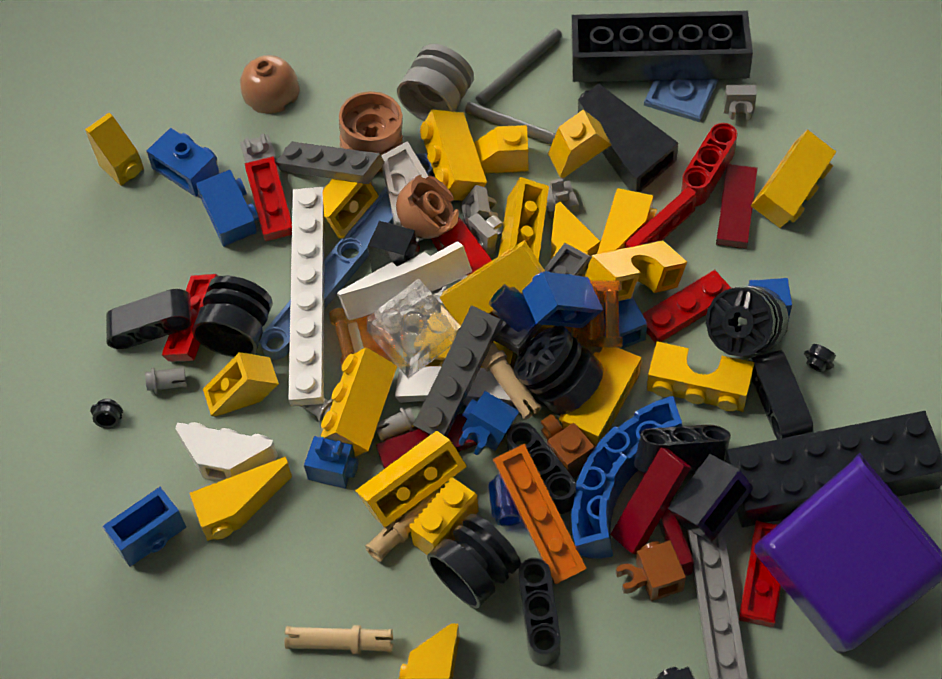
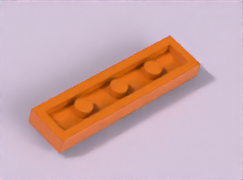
(539, 513)

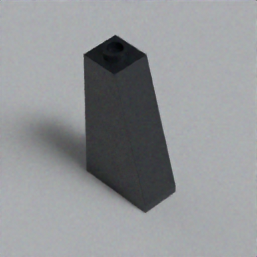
(637, 147)

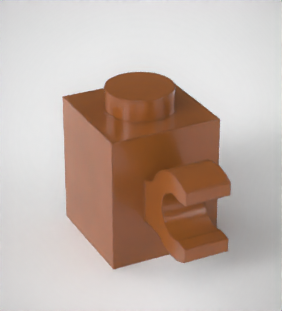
(567, 444)
(656, 570)

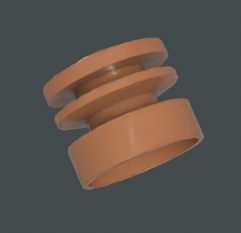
(370, 123)

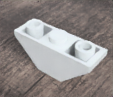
(224, 451)

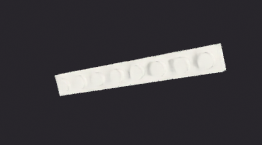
(307, 298)

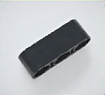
(148, 319)
(780, 395)
(688, 443)
(556, 475)
(539, 627)

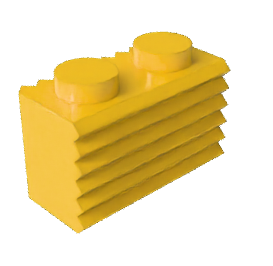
(443, 515)

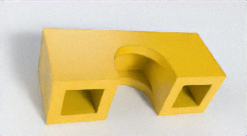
(649, 264)
(723, 388)

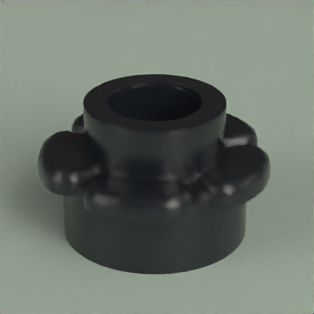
(819, 358)
(106, 413)

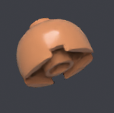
(269, 84)
(426, 207)

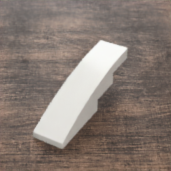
(382, 285)
(419, 385)

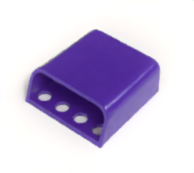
(852, 556)

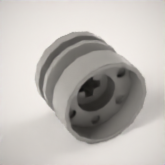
(435, 81)

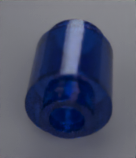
(512, 308)
(501, 503)

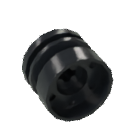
(232, 316)
(765, 317)
(559, 370)
(474, 560)

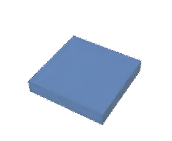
(681, 97)

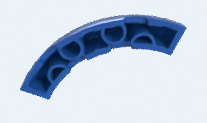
(608, 472)

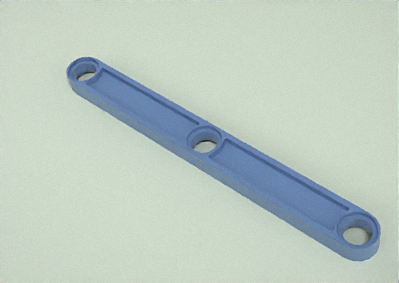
(338, 268)

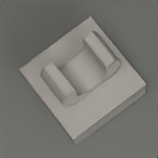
(740, 100)
(257, 148)
(561, 192)
(478, 202)
(485, 231)

